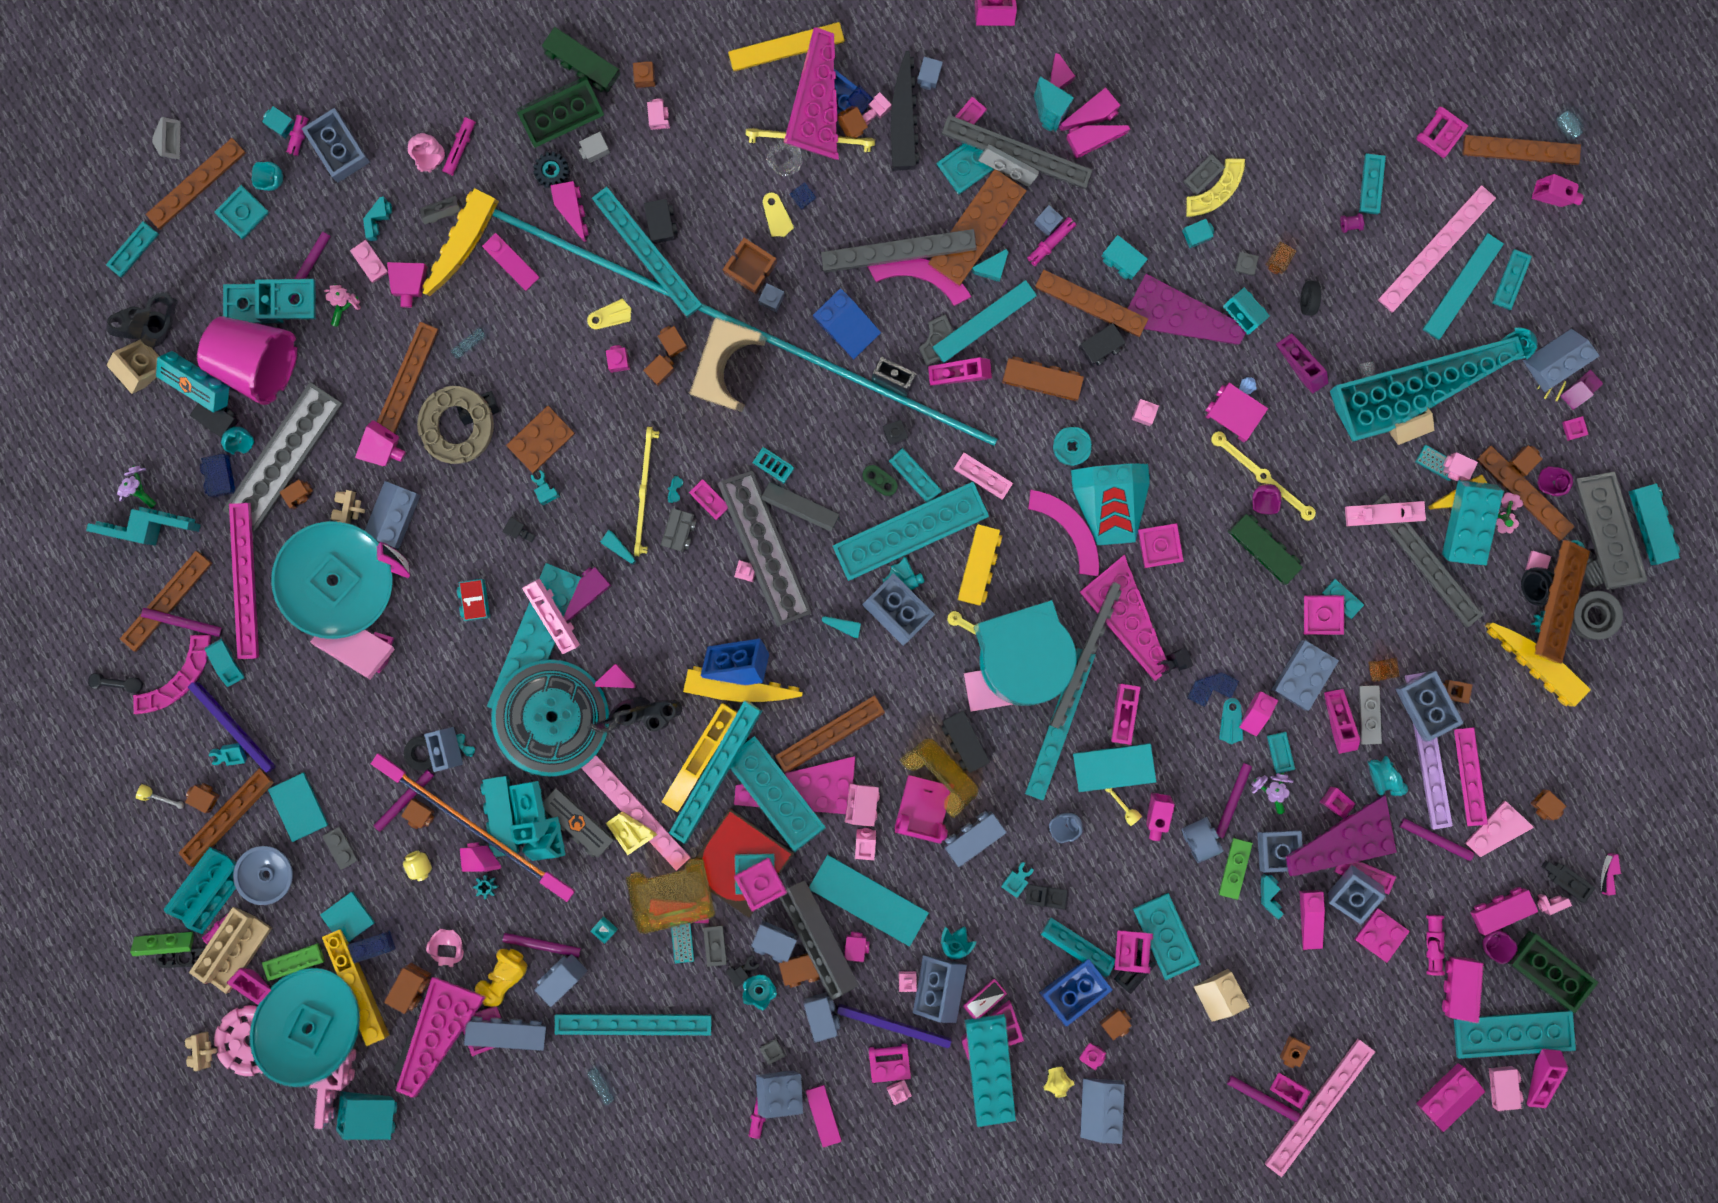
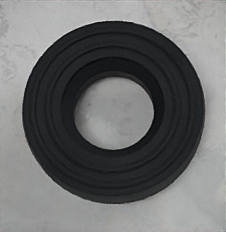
(1310, 298)
(409, 755)

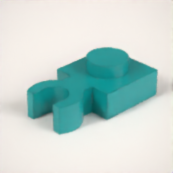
(231, 754)
(1015, 882)

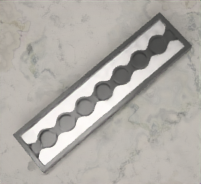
(285, 453)
(764, 548)

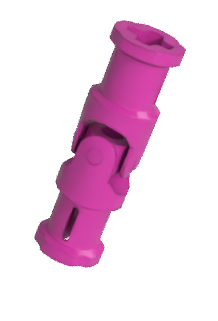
(1435, 947)

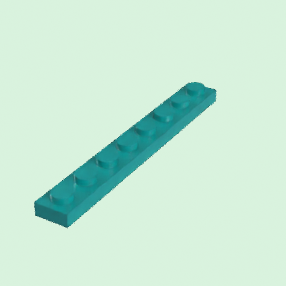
(647, 252)
(1053, 744)
(715, 772)
(633, 1024)

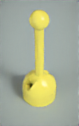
(1132, 815)

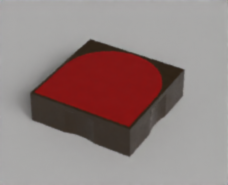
(732, 837)

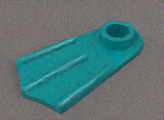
(1230, 722)

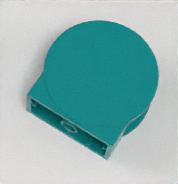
(1026, 655)

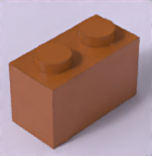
(798, 970)

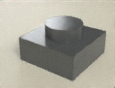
(1246, 263)

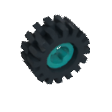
(542, 166)

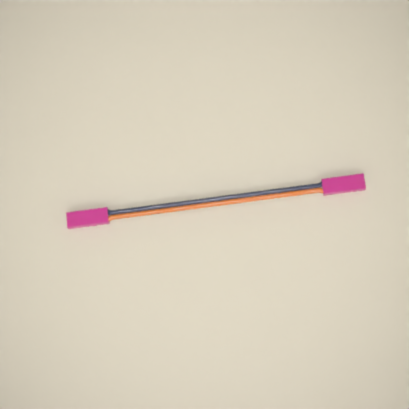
(548, 880)

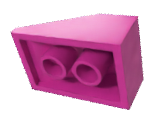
(995, 12)

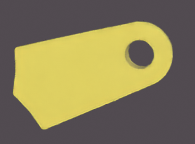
(777, 217)
(611, 315)

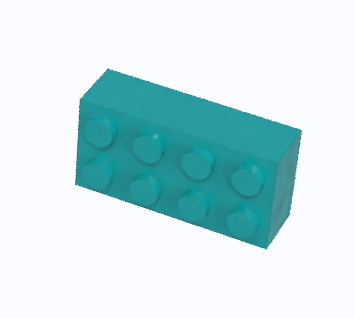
(1472, 522)

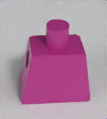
(1557, 191)
(407, 281)
(379, 445)
(1161, 808)

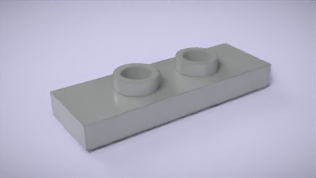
(1008, 165)
(1370, 714)

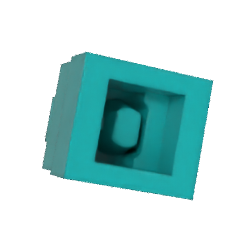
(544, 491)

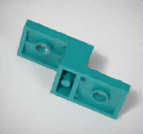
(270, 300)
(143, 526)

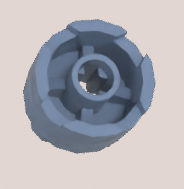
(1202, 840)

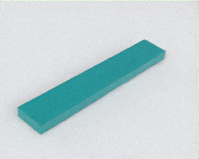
(1463, 286)
(984, 321)

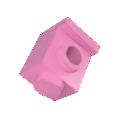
(657, 114)

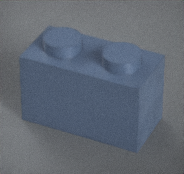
(443, 749)

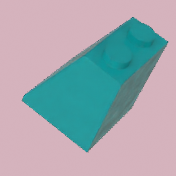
(365, 1116)

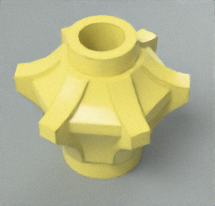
(1058, 1082)

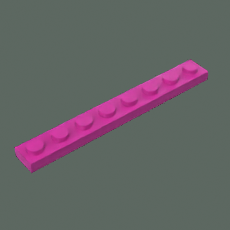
(244, 580)

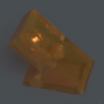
(1384, 669)

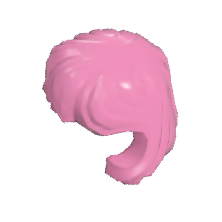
(425, 152)

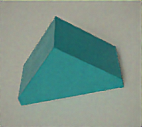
(992, 267)

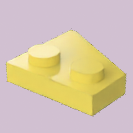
(629, 832)

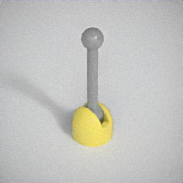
(145, 793)

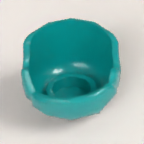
(231, 439)

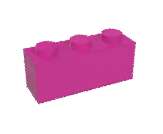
(1503, 910)

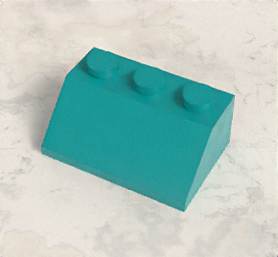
(1051, 104)

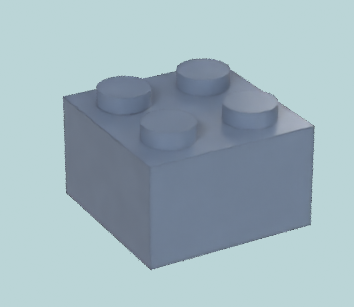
(1274, 848)
(1356, 894)
(774, 941)
(560, 979)
(821, 1016)
(779, 1094)

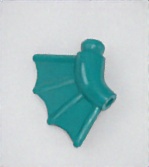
(905, 574)

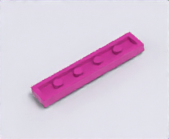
(1471, 776)

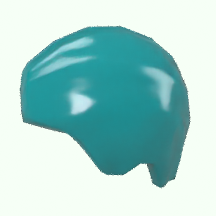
(261, 176)

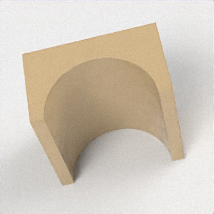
(721, 344)

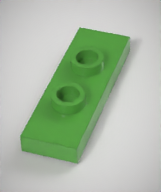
(1235, 868)
(162, 944)
(293, 962)

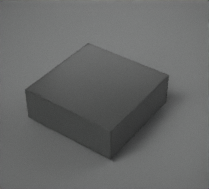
(772, 1051)

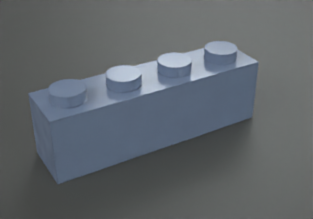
(505, 1034)

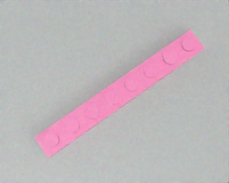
(1436, 248)
(628, 803)
(1319, 1107)

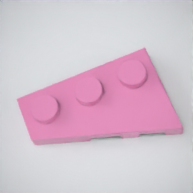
(1502, 827)

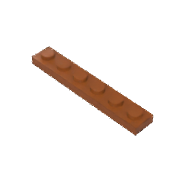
(1521, 149)
(195, 183)
(1091, 303)
(407, 376)
(1531, 498)
(167, 599)
(830, 734)
(226, 817)

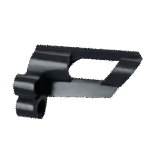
(143, 319)
(642, 711)

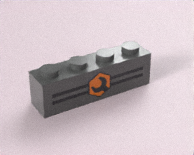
(578, 823)

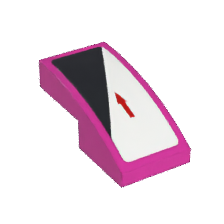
(396, 560)
(1610, 868)
(985, 999)

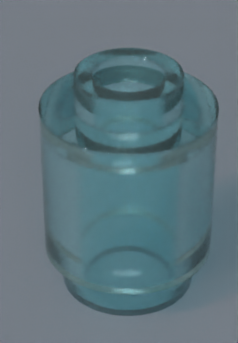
(1570, 124)

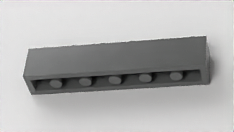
(818, 940)

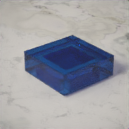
(860, 99)
(802, 196)

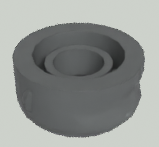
(1611, 615)

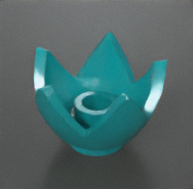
(1525, 334)
(956, 944)
(760, 1000)

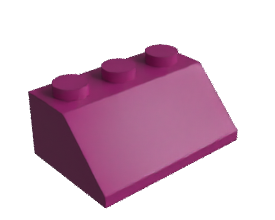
(1463, 989)
(1451, 1097)

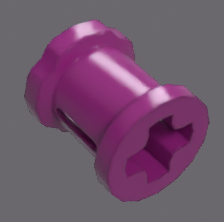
(1352, 222)

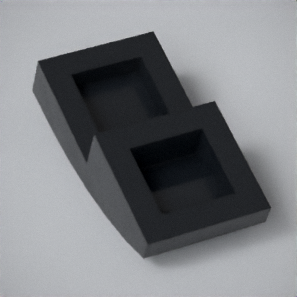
(1047, 896)

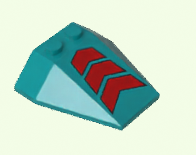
(1112, 500)

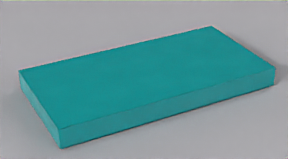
(1114, 767)
(1170, 941)

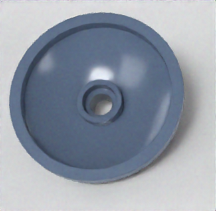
(250, 877)

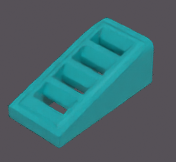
(787, 473)
(614, 544)
(848, 627)

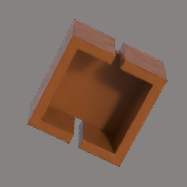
(750, 266)
(407, 988)

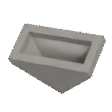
(167, 138)

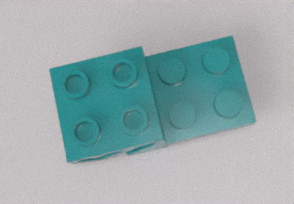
(540, 834)

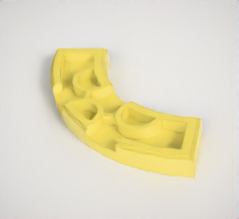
(1220, 192)

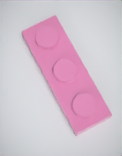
(983, 476)

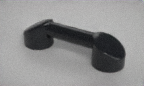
(131, 685)

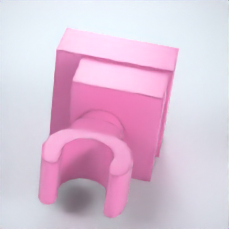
(879, 107)
(745, 571)
(907, 981)
(899, 1092)

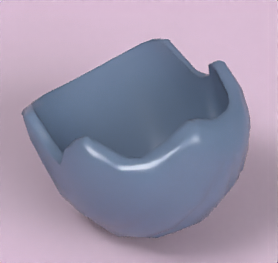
(1061, 832)

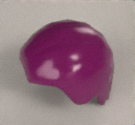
(1562, 478)
(1267, 499)
(1499, 946)

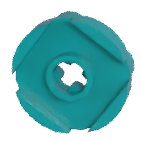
(1071, 435)

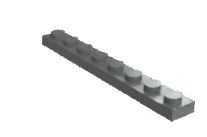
(1035, 158)
(899, 251)
(1432, 569)
(1089, 648)

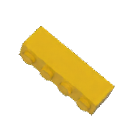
(979, 564)

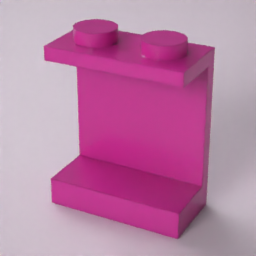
(1236, 411)

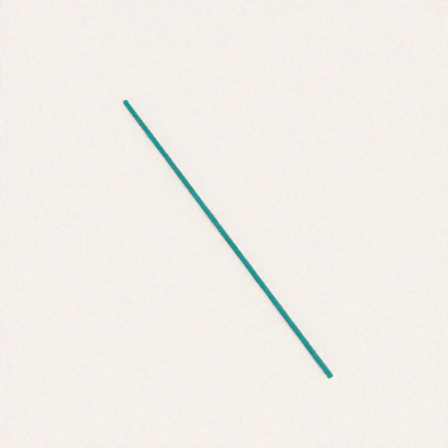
(771, 339)

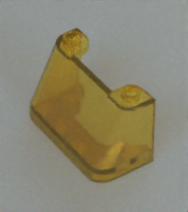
(931, 754)
(670, 898)

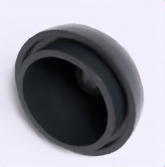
(1536, 585)

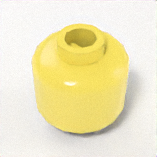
(417, 865)

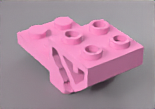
(329, 1088)

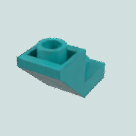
(378, 212)
(223, 662)
(1268, 891)

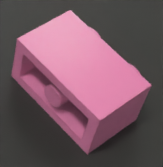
(862, 805)
(1505, 1088)

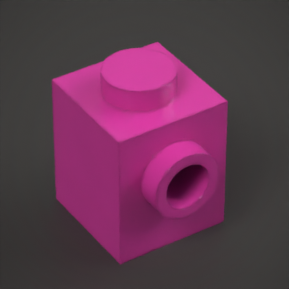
(617, 359)
(856, 947)

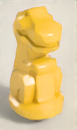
(506, 973)

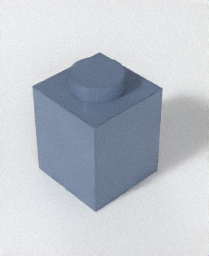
(929, 73)
(1048, 220)
(771, 297)

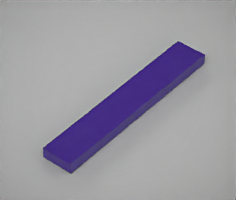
(232, 727)
(894, 1026)

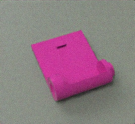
(923, 811)

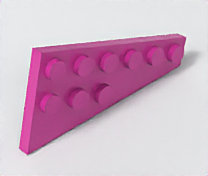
(1130, 618)
(821, 786)
(440, 1023)

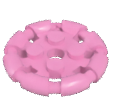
(236, 1041)

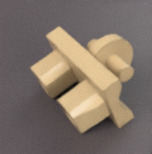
(347, 499)
(201, 1051)

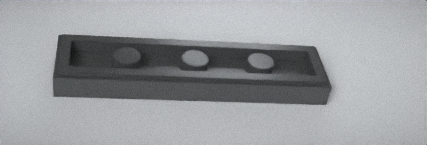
(800, 506)

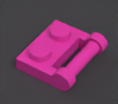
(1448, 134)
(1127, 951)
(890, 1069)

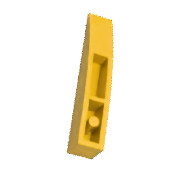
(462, 240)
(1556, 676)
(735, 692)
(699, 757)
(371, 1022)

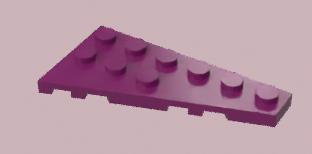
(1182, 315)
(1353, 839)

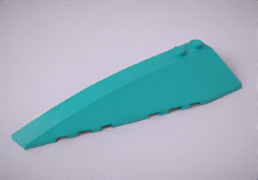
(1396, 396)

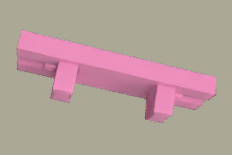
(1385, 513)
(551, 616)

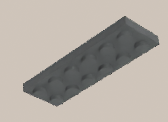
(1610, 530)

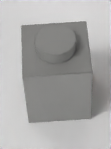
(593, 147)

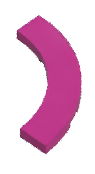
(920, 269)
(1073, 525)
(178, 685)

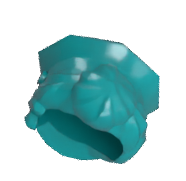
(1386, 777)

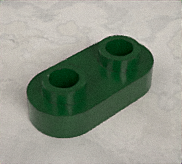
(880, 480)

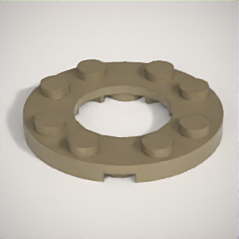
(429, 424)

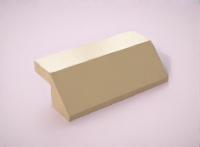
(230, 948)

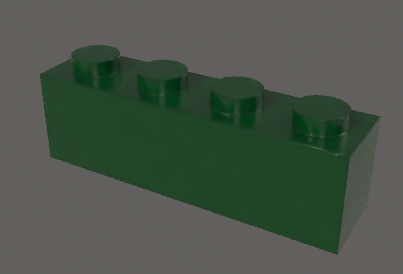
(580, 59)
(1265, 549)

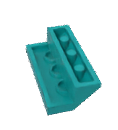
(204, 891)

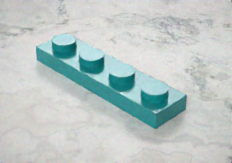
(1078, 946)

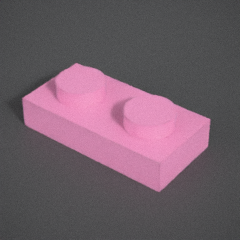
(369, 261)

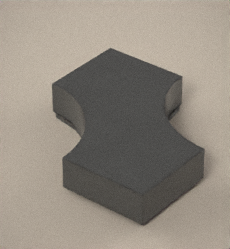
(939, 329)

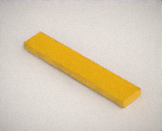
(778, 48)

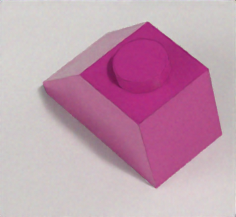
(1258, 713)
(478, 858)

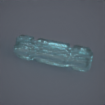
(468, 343)
(600, 1086)

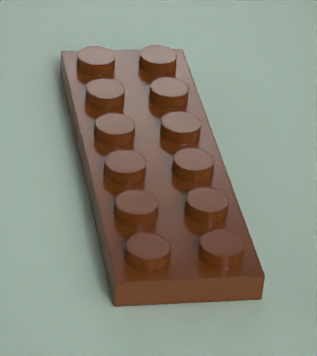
(984, 215)
(1562, 602)

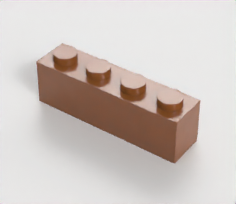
(1043, 379)

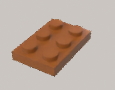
(540, 439)

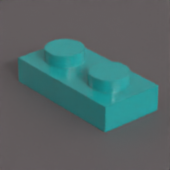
(1351, 603)

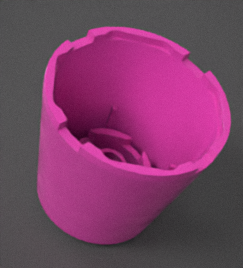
(248, 357)

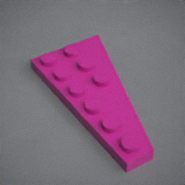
(815, 105)

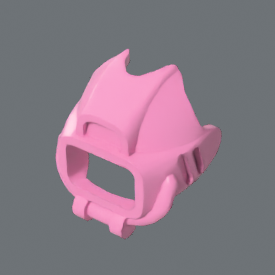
(445, 937)

